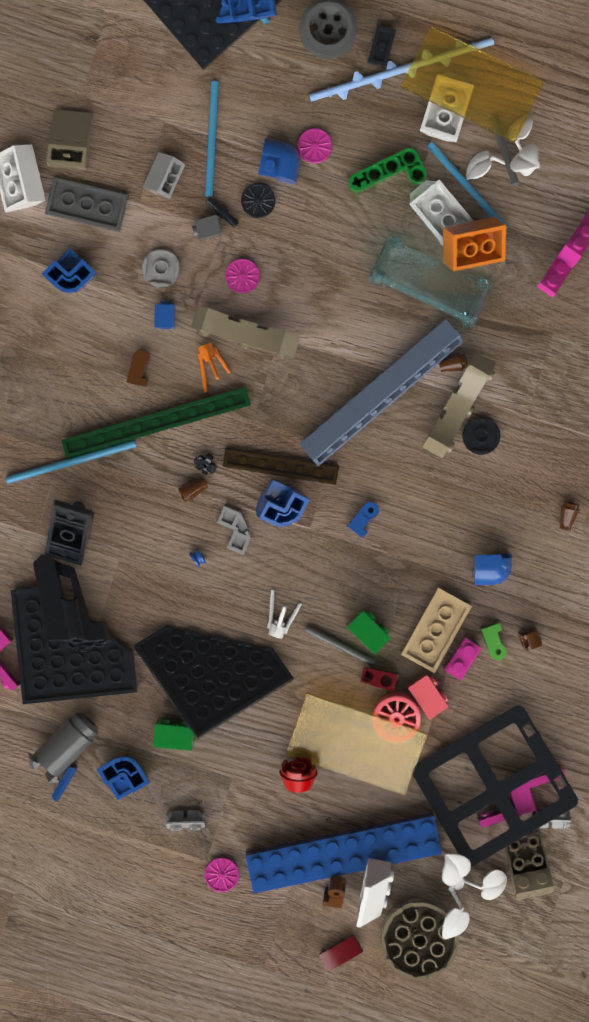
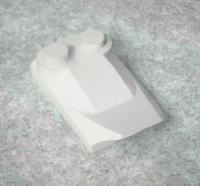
(441, 123)
(437, 207)

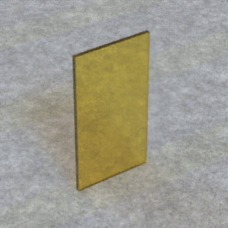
(472, 84)
(356, 743)

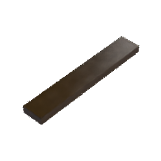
(280, 466)

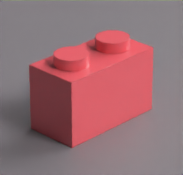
(427, 696)

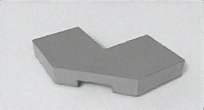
(234, 520)

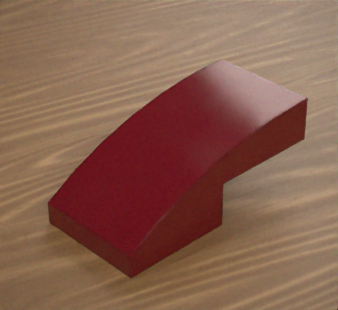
(341, 952)

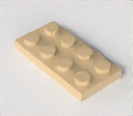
(436, 630)

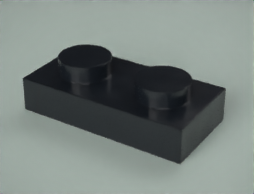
(381, 46)

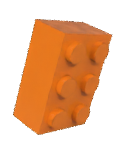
(474, 243)

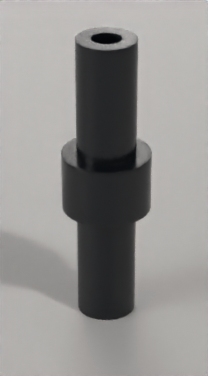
(222, 212)

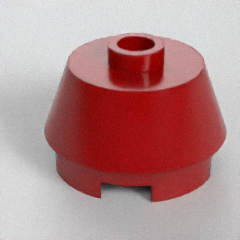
(298, 775)

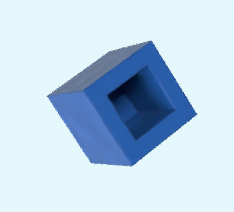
(164, 315)

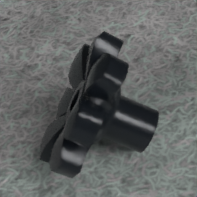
(205, 464)

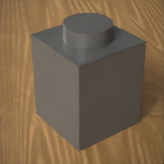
(207, 228)

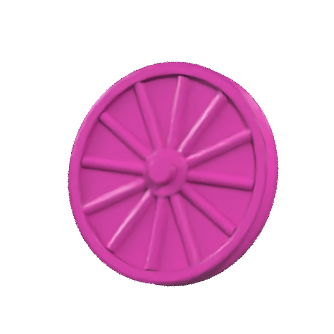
(314, 145)
(242, 276)
(221, 874)

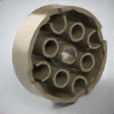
(403, 925)

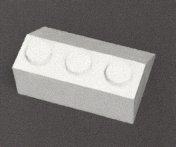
(20, 178)
(374, 890)

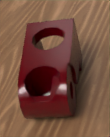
(379, 678)

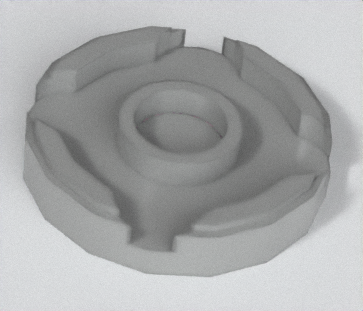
(161, 268)

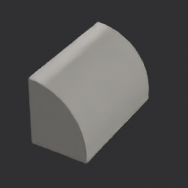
(164, 175)

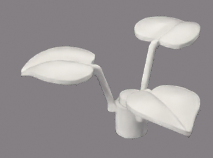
(524, 162)
(454, 870)

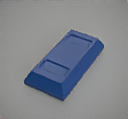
(64, 782)

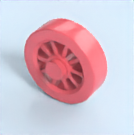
(398, 714)

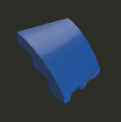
(246, 10)

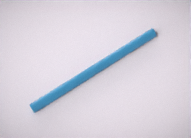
(211, 139)
(464, 182)

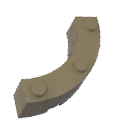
(245, 333)
(459, 405)

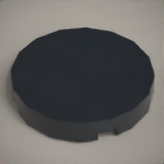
(481, 436)

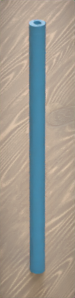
(71, 461)

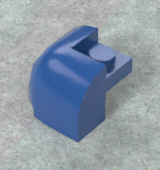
(280, 161)
(69, 273)
(281, 504)
(491, 568)
(123, 776)

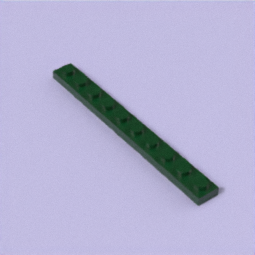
(156, 422)

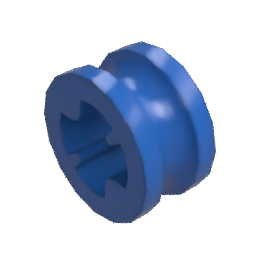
(197, 557)

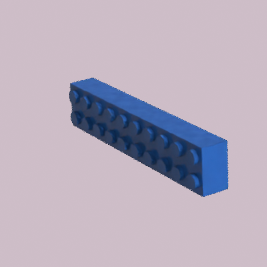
(342, 852)

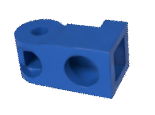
(365, 514)

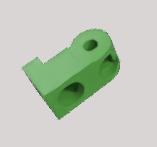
(492, 640)

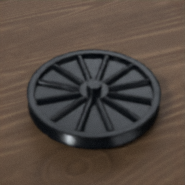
(258, 200)

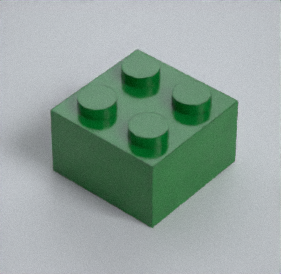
(368, 631)
(172, 735)

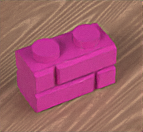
(462, 658)

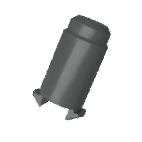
(64, 746)

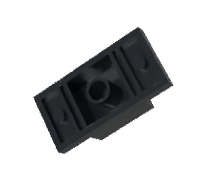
(69, 531)

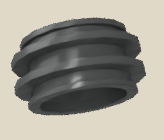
(347, 22)

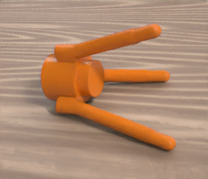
(208, 353)

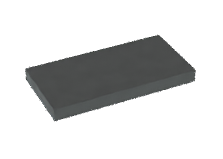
(86, 204)

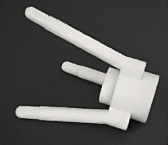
(279, 628)

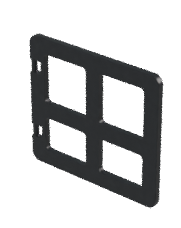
(496, 790)

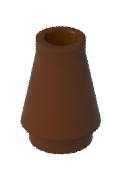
(454, 363)
(192, 489)
(568, 515)

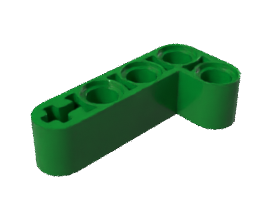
(385, 174)

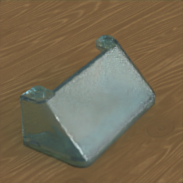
(430, 282)

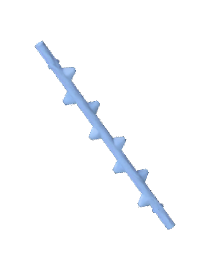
(376, 79)

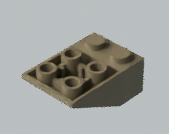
(69, 140)
(529, 867)

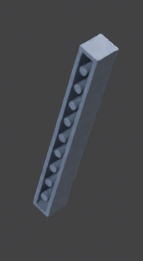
(381, 392)

